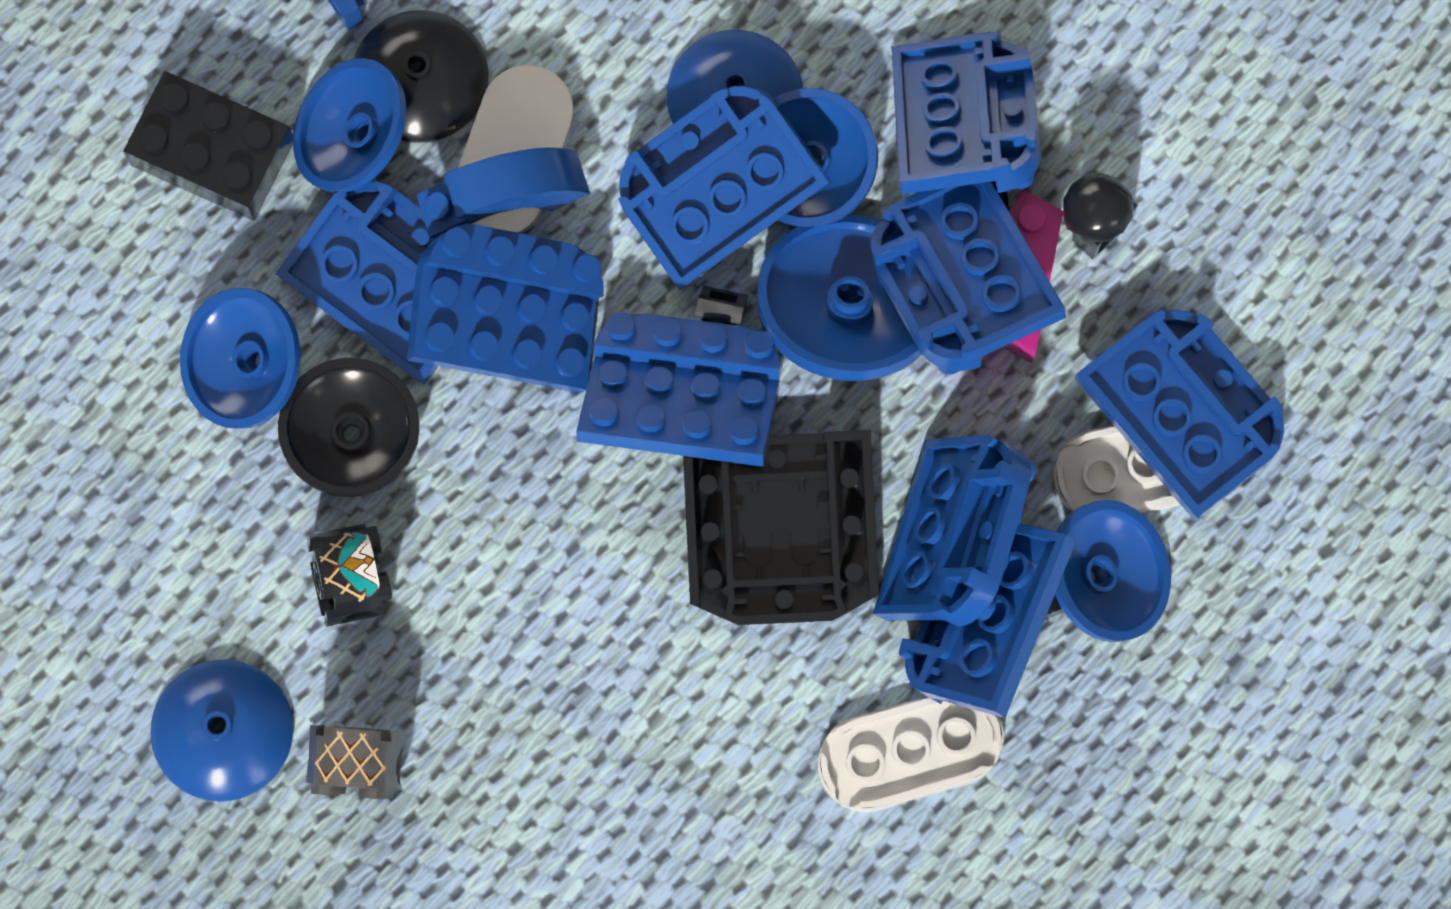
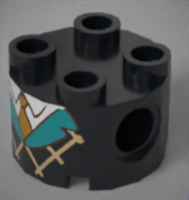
(348, 574)

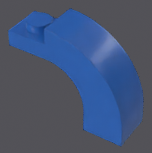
(503, 183)

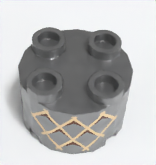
(354, 759)

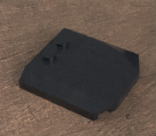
(784, 535)

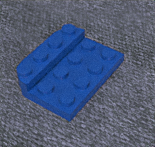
(965, 113)
(717, 180)
(363, 266)
(961, 275)
(506, 307)
(682, 388)
(1186, 407)
(956, 531)
(986, 659)

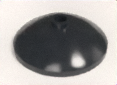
(455, 73)
(343, 396)

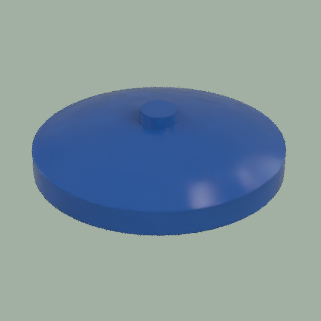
(830, 306)

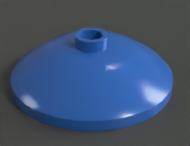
(725, 58)
(349, 125)
(847, 148)
(222, 353)
(1128, 571)
(241, 756)

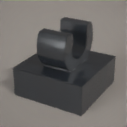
(721, 305)

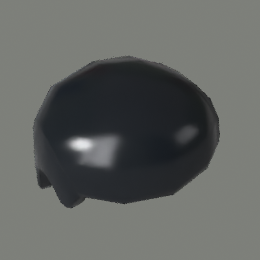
(1097, 207)

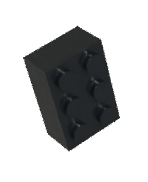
(209, 145)

